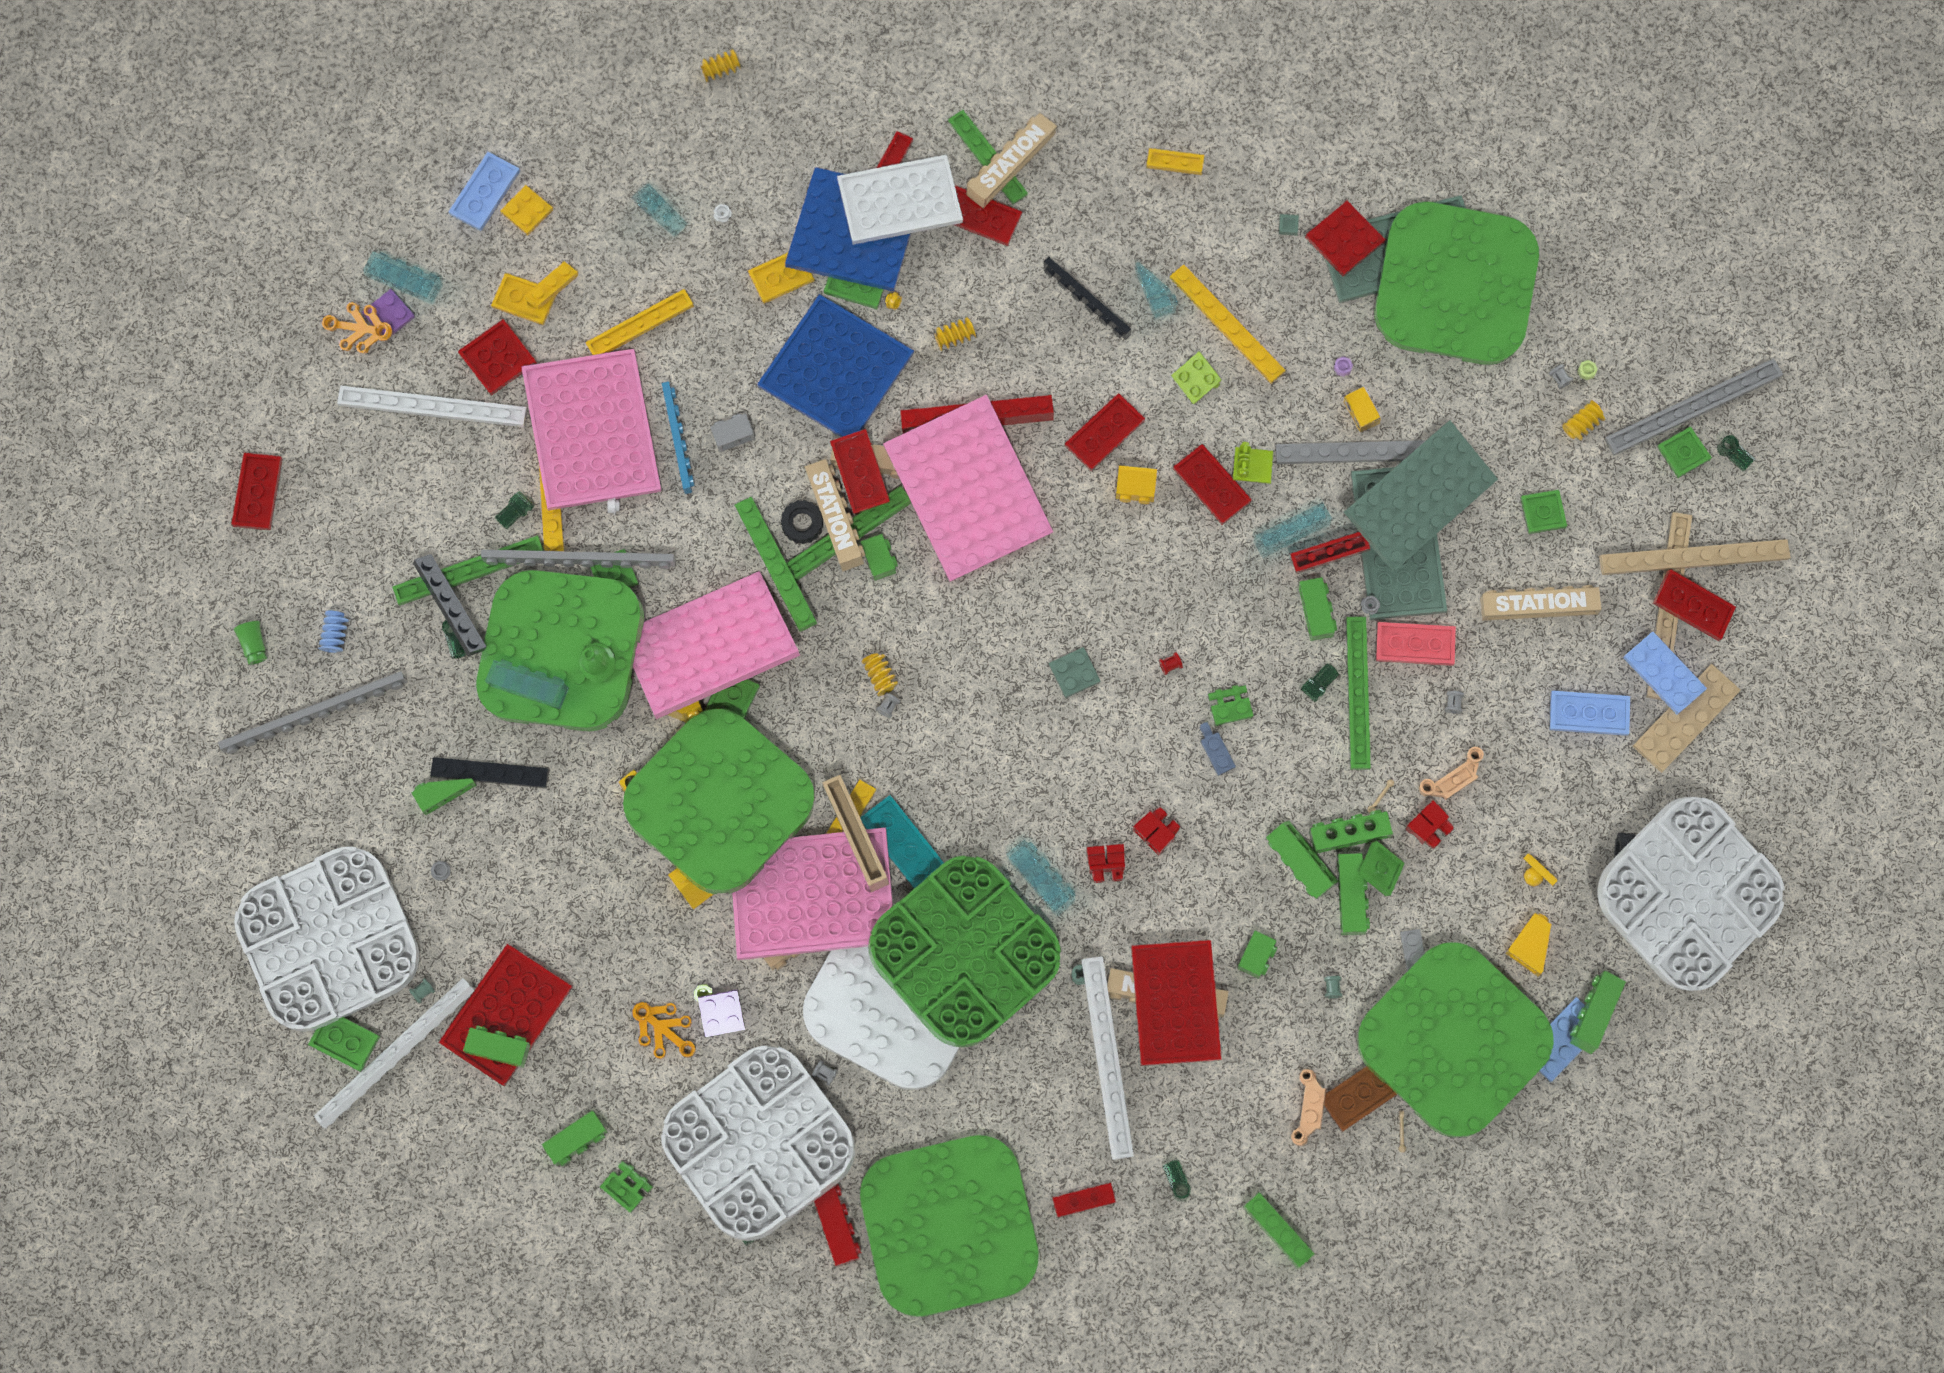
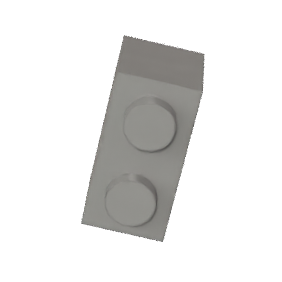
(732, 432)

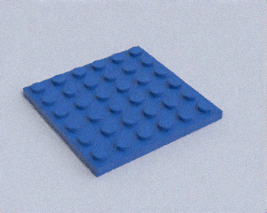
(825, 244)
(835, 368)

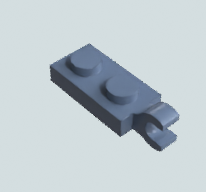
(1216, 750)

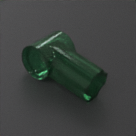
(1736, 454)
(517, 507)
(454, 645)
(1317, 685)
(1176, 1179)

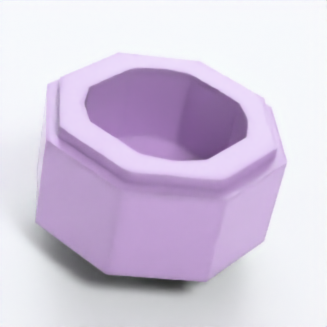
(1343, 366)

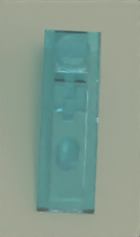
(658, 209)
(1156, 293)

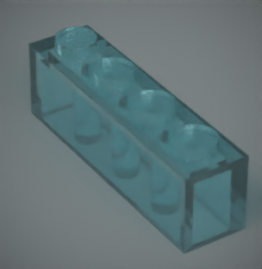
(402, 277)
(1292, 530)
(527, 684)
(1041, 878)

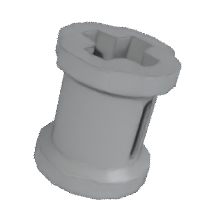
(1561, 376)
(1457, 696)
(888, 705)
(825, 1073)

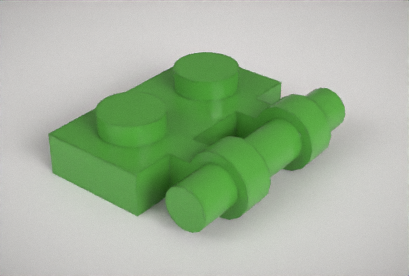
(1230, 711)
(623, 1192)

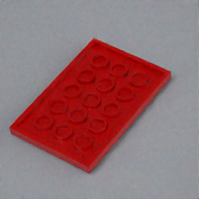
(513, 999)
(1176, 1003)

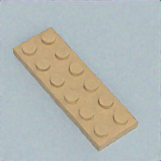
(1675, 732)

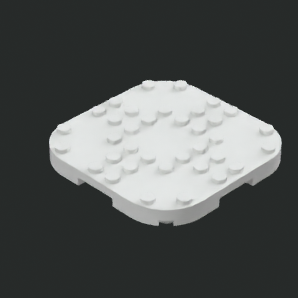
(1690, 893)
(327, 939)
(869, 1024)
(758, 1143)

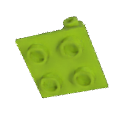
(1196, 377)
(1252, 464)

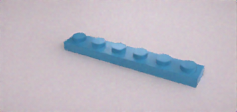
(680, 445)

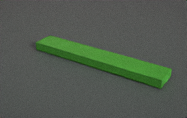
(983, 151)

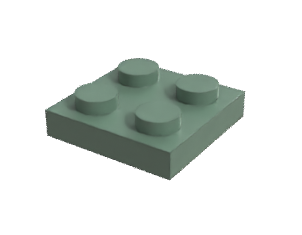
(1074, 672)

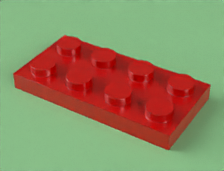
(991, 222)
(1104, 432)
(860, 471)
(1212, 484)
(256, 491)
(1694, 605)

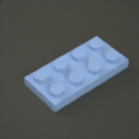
(484, 191)
(1665, 673)
(1589, 713)
(1562, 1051)

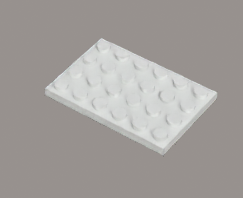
(899, 199)

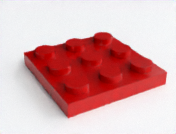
(1345, 238)
(496, 357)

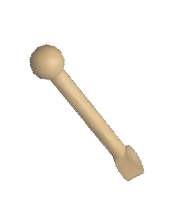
(1390, 783)
(1402, 1148)

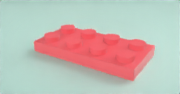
(1415, 643)

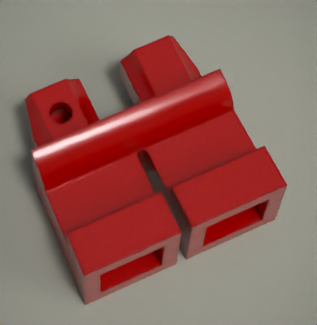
(1428, 822)
(1163, 835)
(1097, 862)

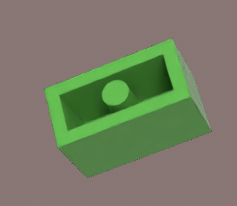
(878, 557)
(1257, 954)

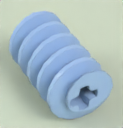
(332, 633)

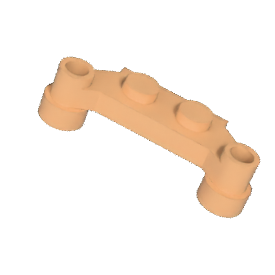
(1456, 779)
(1312, 1108)

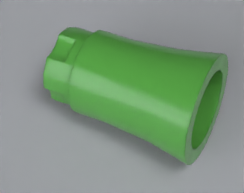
(251, 641)

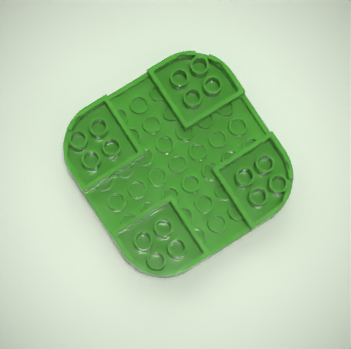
(1457, 283)
(545, 625)
(718, 801)
(964, 951)
(1455, 1040)
(949, 1226)

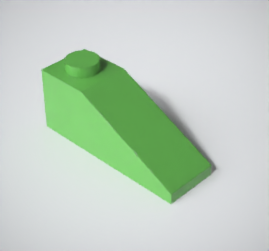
(436, 794)

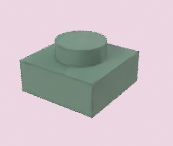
(1288, 224)

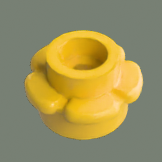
(893, 301)

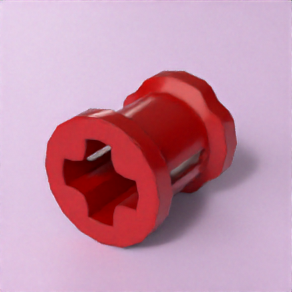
(1170, 663)

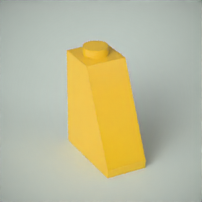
(1531, 944)

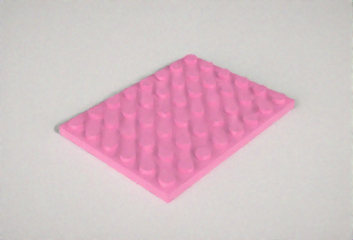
(591, 429)
(968, 488)
(711, 645)
(810, 899)

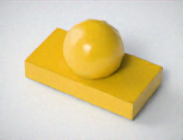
(1534, 875)

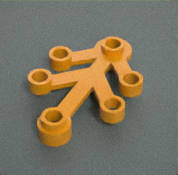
(360, 328)
(662, 1027)

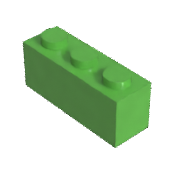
(1317, 609)
(497, 1046)
(575, 1139)

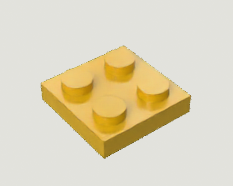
(526, 210)

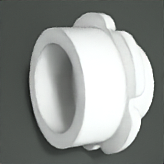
(722, 208)
(613, 505)

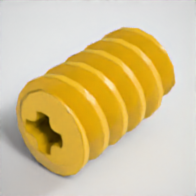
(719, 65)
(954, 333)
(1584, 420)
(879, 673)

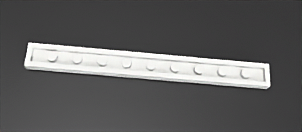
(432, 406)
(391, 1055)
(1107, 1058)

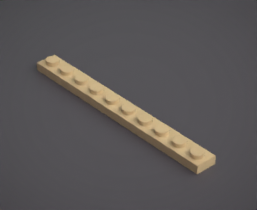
(1694, 557)
(1666, 622)

